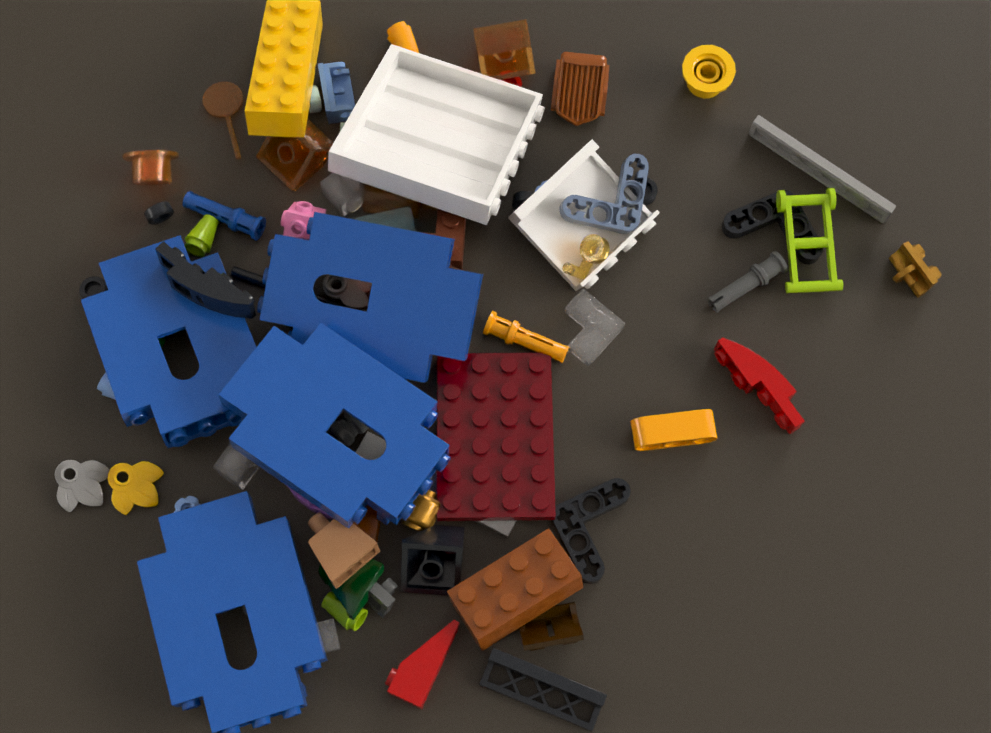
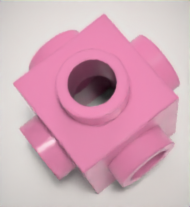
(296, 219)

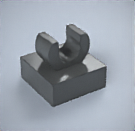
(381, 597)

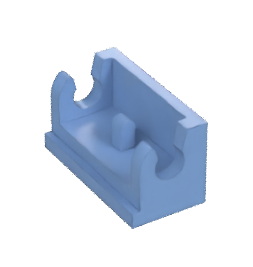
(336, 91)

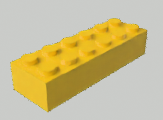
(284, 68)

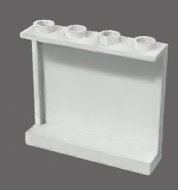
(561, 240)

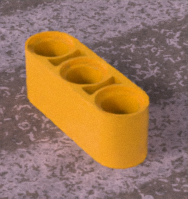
(673, 430)

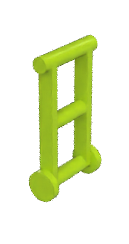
(828, 203)

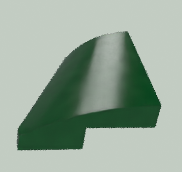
(354, 591)

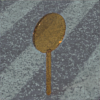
(223, 101)

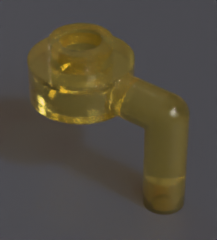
(587, 252)

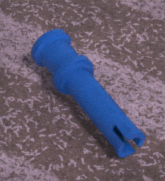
(235, 218)

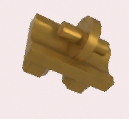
(913, 269)

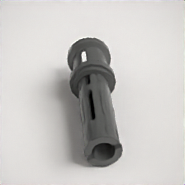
(757, 276)

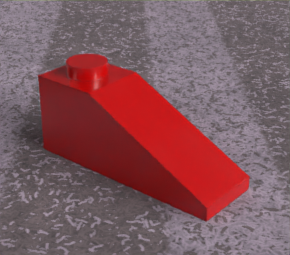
(419, 670)

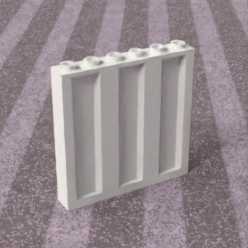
(437, 134)

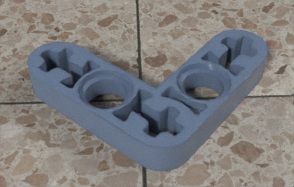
(613, 211)

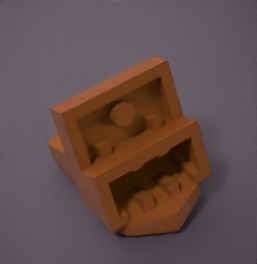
(580, 87)

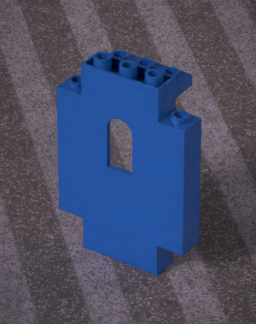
(414, 299)
(127, 329)
(295, 395)
(220, 563)

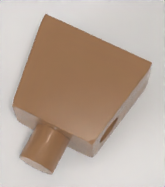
(340, 549)

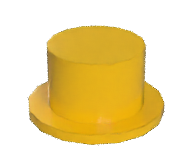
(708, 70)

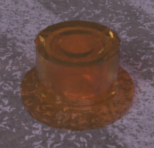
(151, 166)

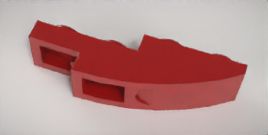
(754, 372)

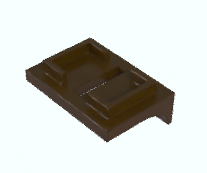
(564, 625)

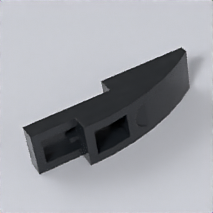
(206, 289)

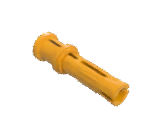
(512, 332)

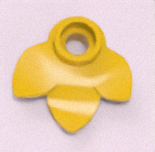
(138, 487)

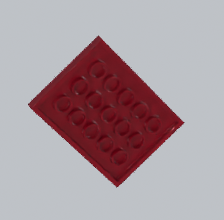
(500, 437)

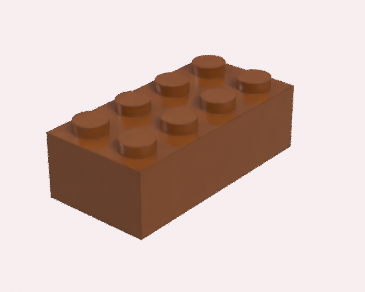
(515, 589)

